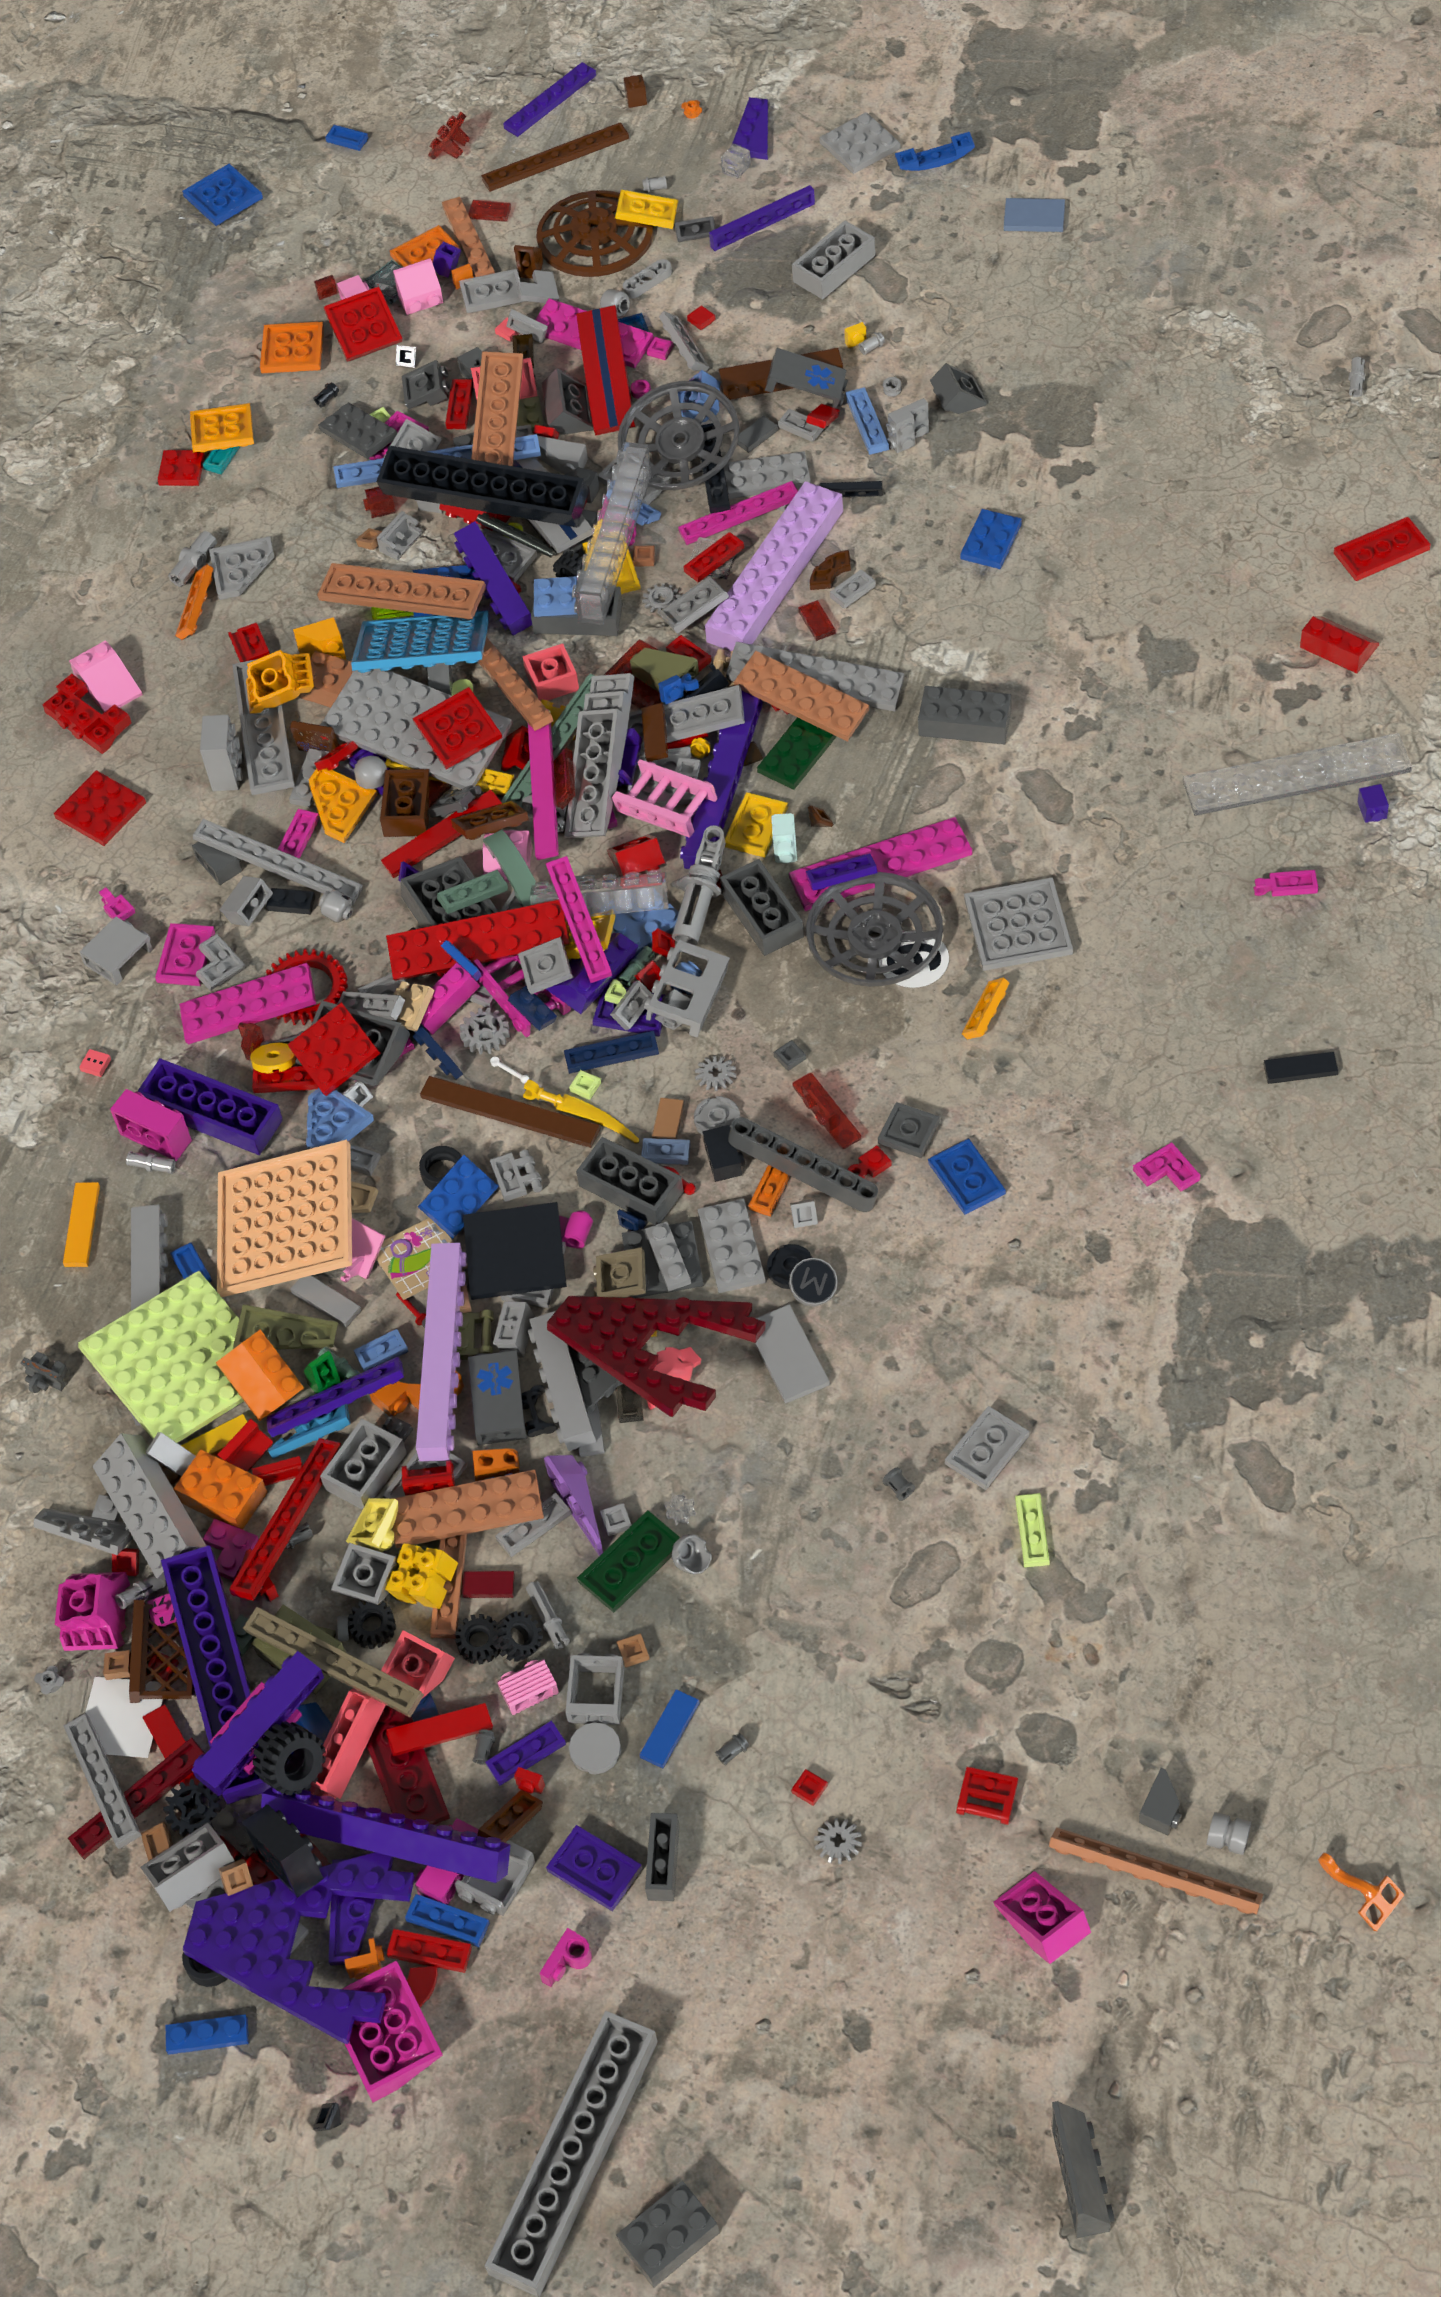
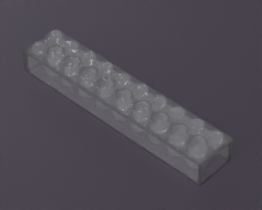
(612, 533)

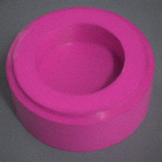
(639, 388)

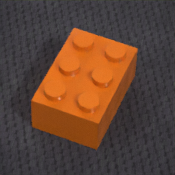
(220, 1490)

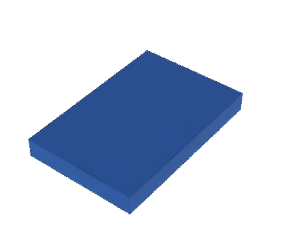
(966, 1176)

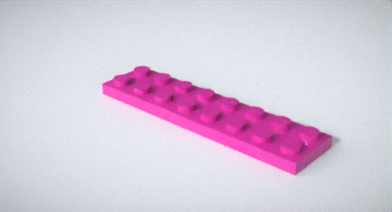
(898, 855)

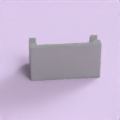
(399, 536)
(513, 1327)

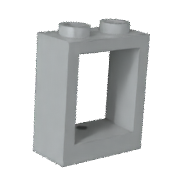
(593, 1713)

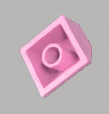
(418, 287)
(520, 839)

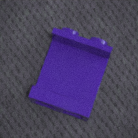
(630, 757)

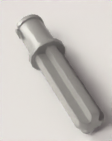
(551, 1622)

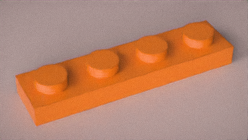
(194, 602)

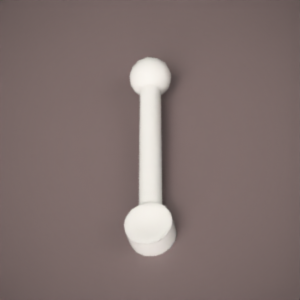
(496, 1062)

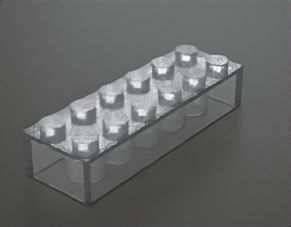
(614, 893)

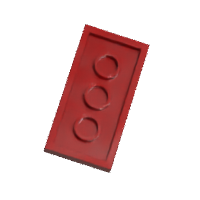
(1381, 548)

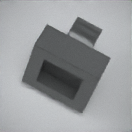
(397, 1427)

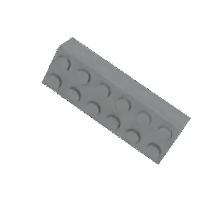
(146, 1501)

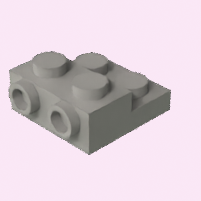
(907, 424)

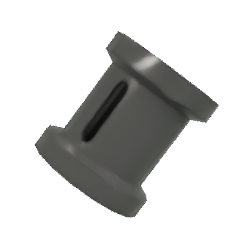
(898, 1484)

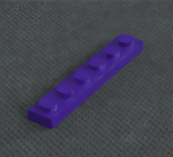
(549, 99)
(762, 218)
(335, 1396)

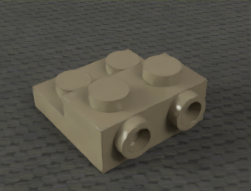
(620, 1274)

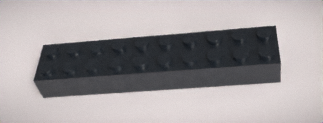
(483, 486)

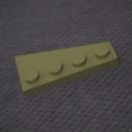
(285, 1329)

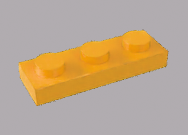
(985, 1008)

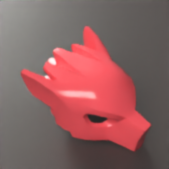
(676, 1363)

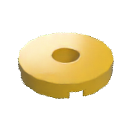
(272, 1057)

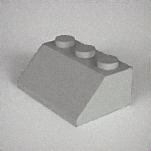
(188, 1867)

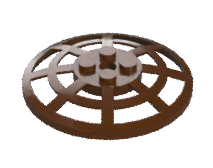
(585, 235)

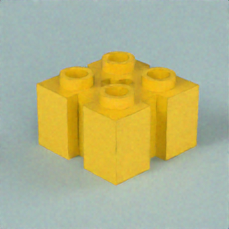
(421, 1576)

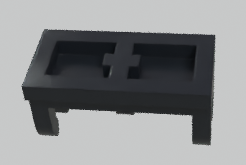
(711, 682)

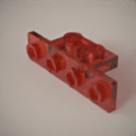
(826, 1111)

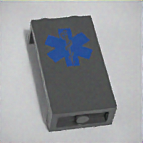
(807, 375)
(497, 1397)

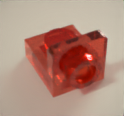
(251, 1036)

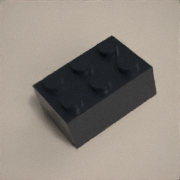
(283, 1850)

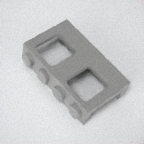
(703, 987)

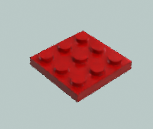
(363, 324)
(457, 728)
(100, 808)
(333, 1049)

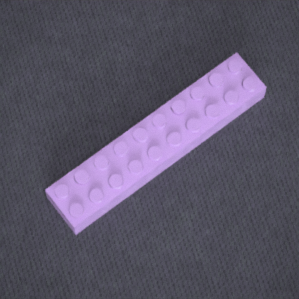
(774, 567)

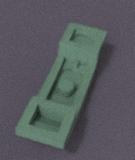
(512, 864)

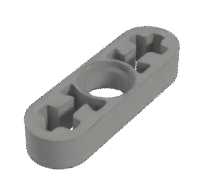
(657, 271)

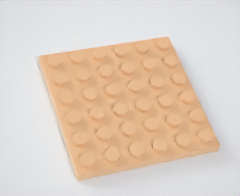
(284, 1218)

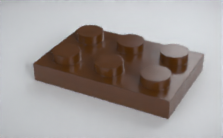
(489, 820)

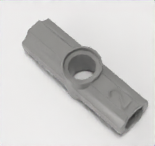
(192, 559)

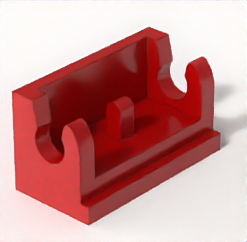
(427, 1479)

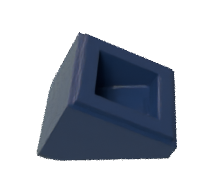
(630, 1221)

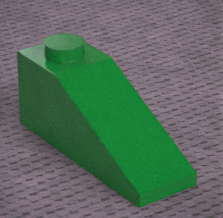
(322, 1373)

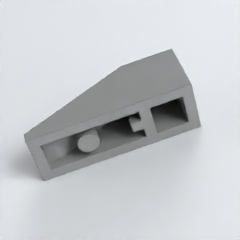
(562, 454)

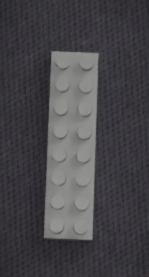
(868, 684)
(263, 741)

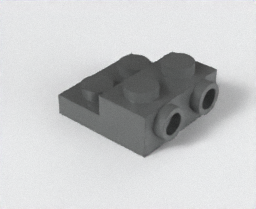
(426, 384)

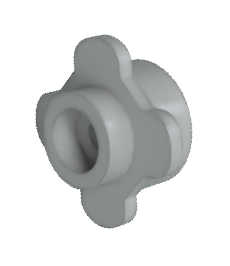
(52, 1686)

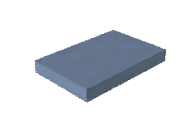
(1034, 215)

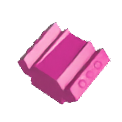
(89, 1611)

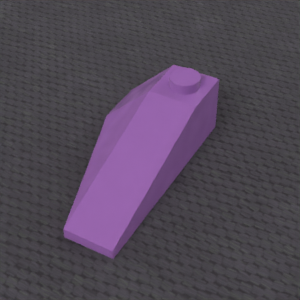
(571, 1486)

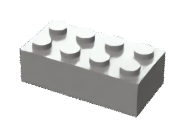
(833, 259)

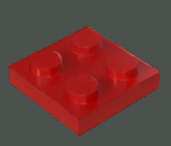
(180, 468)

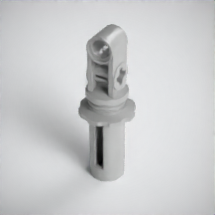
(700, 883)

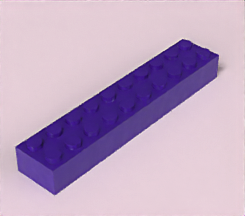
(210, 1649)

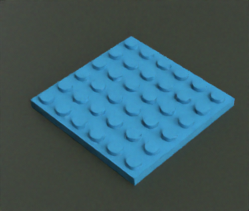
(420, 642)

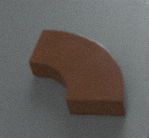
(829, 569)

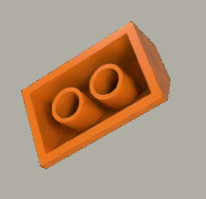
(259, 1375)

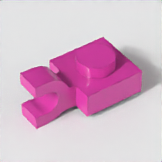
(117, 906)

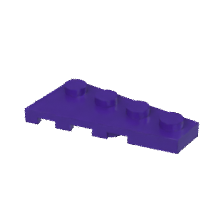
(754, 128)
(347, 1925)

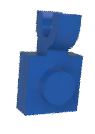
(673, 688)

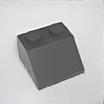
(957, 390)

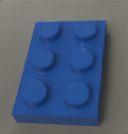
(991, 539)
(456, 1194)

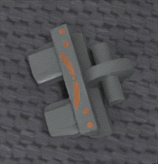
(41, 1377)

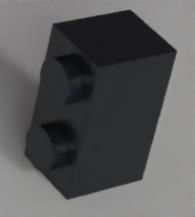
(722, 1156)

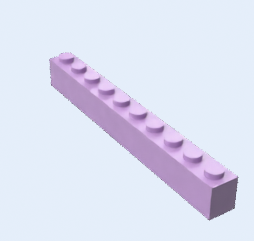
(440, 1352)

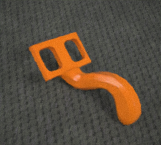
(1371, 1892)

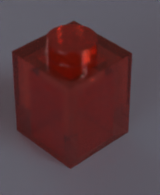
(378, 503)

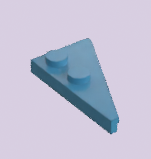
(312, 1431)

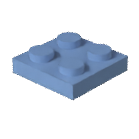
(554, 596)

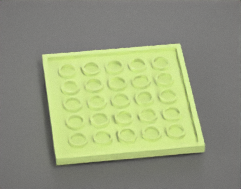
(166, 1358)

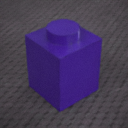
(446, 259)
(1373, 803)

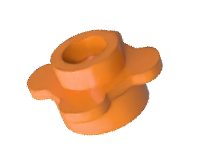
(691, 108)

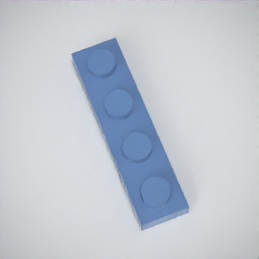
(867, 421)

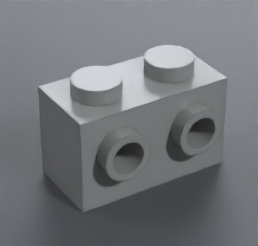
(246, 901)

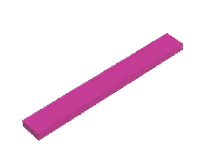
(543, 792)

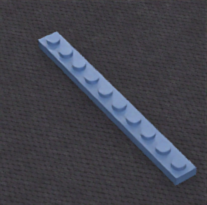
(368, 471)

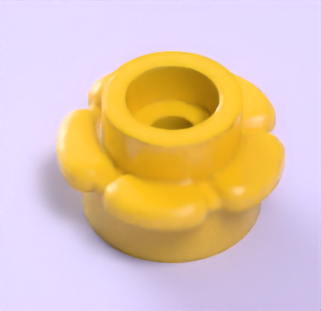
(700, 748)

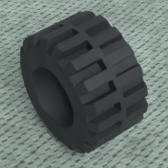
(276, 1748)

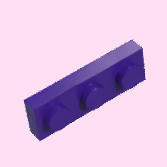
(841, 872)
(525, 1752)

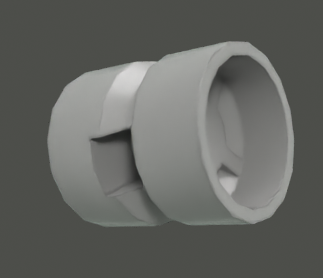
(1228, 1833)

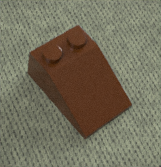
(405, 803)

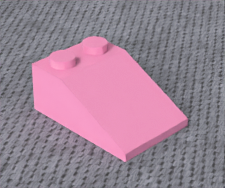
(105, 676)

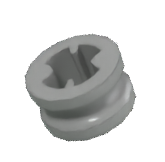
(892, 381)

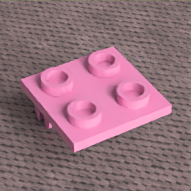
(365, 1249)

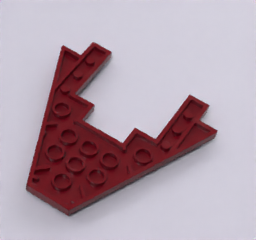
(616, 1329)

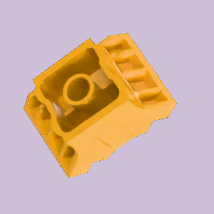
(277, 679)

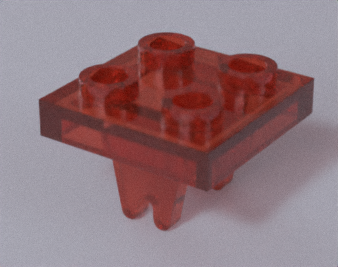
(446, 136)

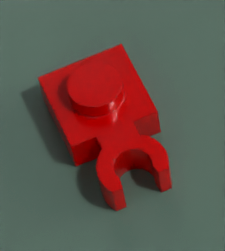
(872, 1163)

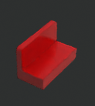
(516, 749)
(246, 1447)

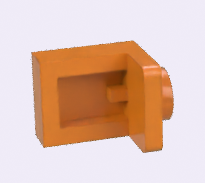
(365, 1964)

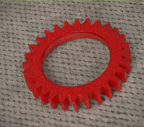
(328, 965)

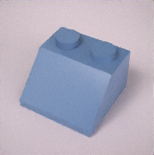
(698, 397)

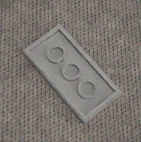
(789, 1355)

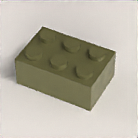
(276, 1657)

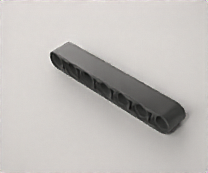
(802, 1164)

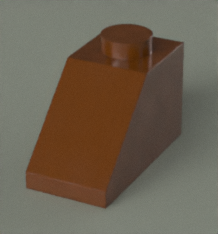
(528, 260)

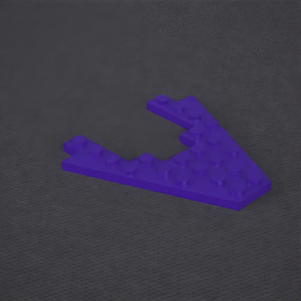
(254, 1932)

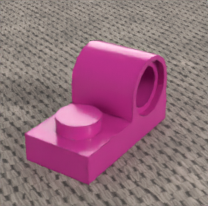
(561, 1956)

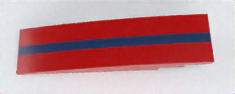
(604, 368)

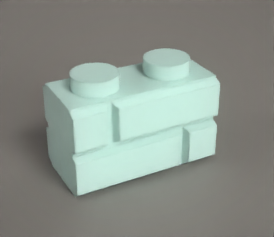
(784, 838)

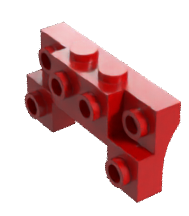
(83, 720)

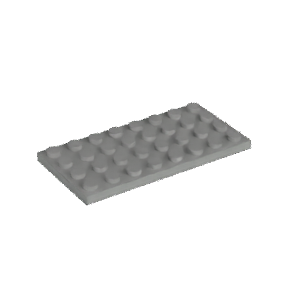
(378, 714)

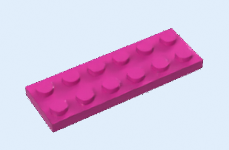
(564, 329)
(247, 1003)

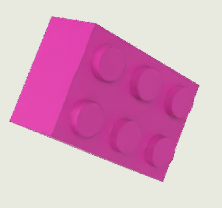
(151, 1124)

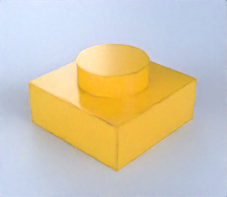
(855, 335)

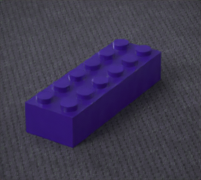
(213, 1106)

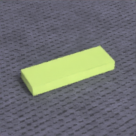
(1032, 1530)

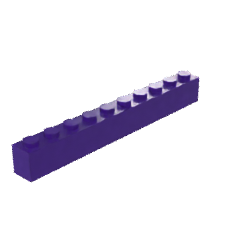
(724, 776)
(393, 1834)

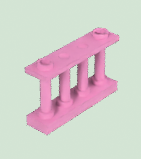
(664, 816)

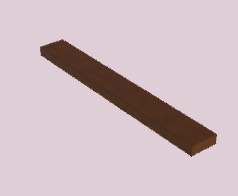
(555, 157)
(510, 1111)

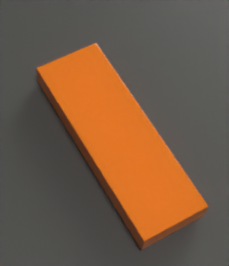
(768, 1191)

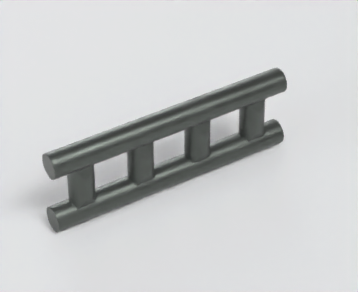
(516, 534)

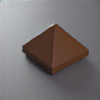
(818, 817)

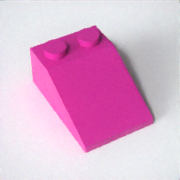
(1043, 1916)

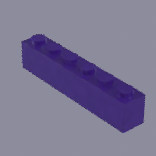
(498, 584)
(272, 1706)

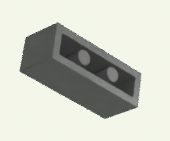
(662, 1857)

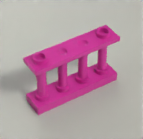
(496, 990)

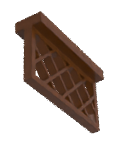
(139, 1659)

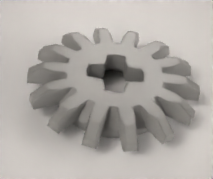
(652, 597)
(722, 1078)
(844, 1848)

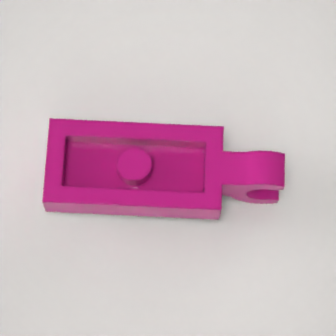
(1287, 883)

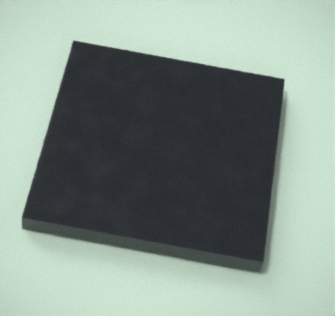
(514, 1251)

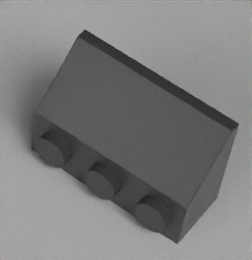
(566, 403)

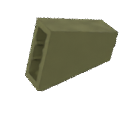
(656, 666)

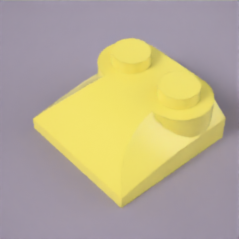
(375, 1525)

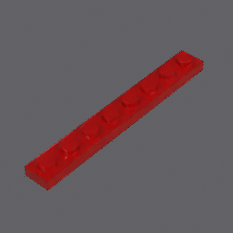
(284, 1521)

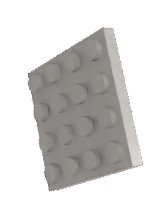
(1018, 924)

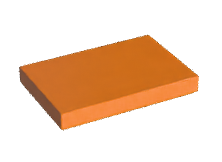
(421, 247)

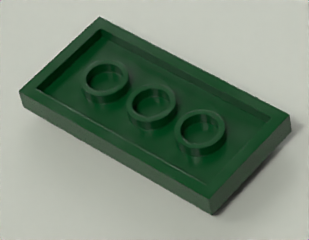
(795, 753)
(629, 1561)

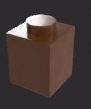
(635, 91)

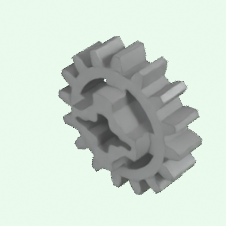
(484, 1030)

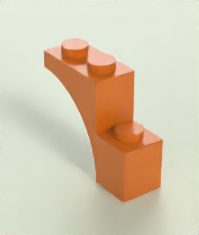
(396, 1396)

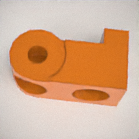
(495, 1463)

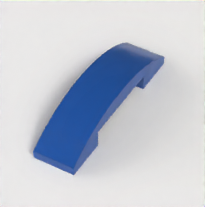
(936, 157)

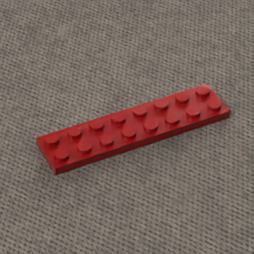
(480, 938)

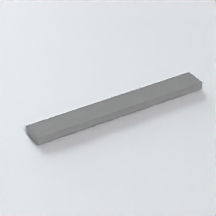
(274, 860)

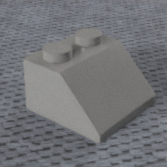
(364, 1574)

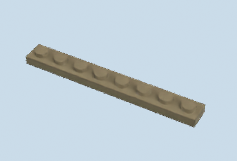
(334, 1662)

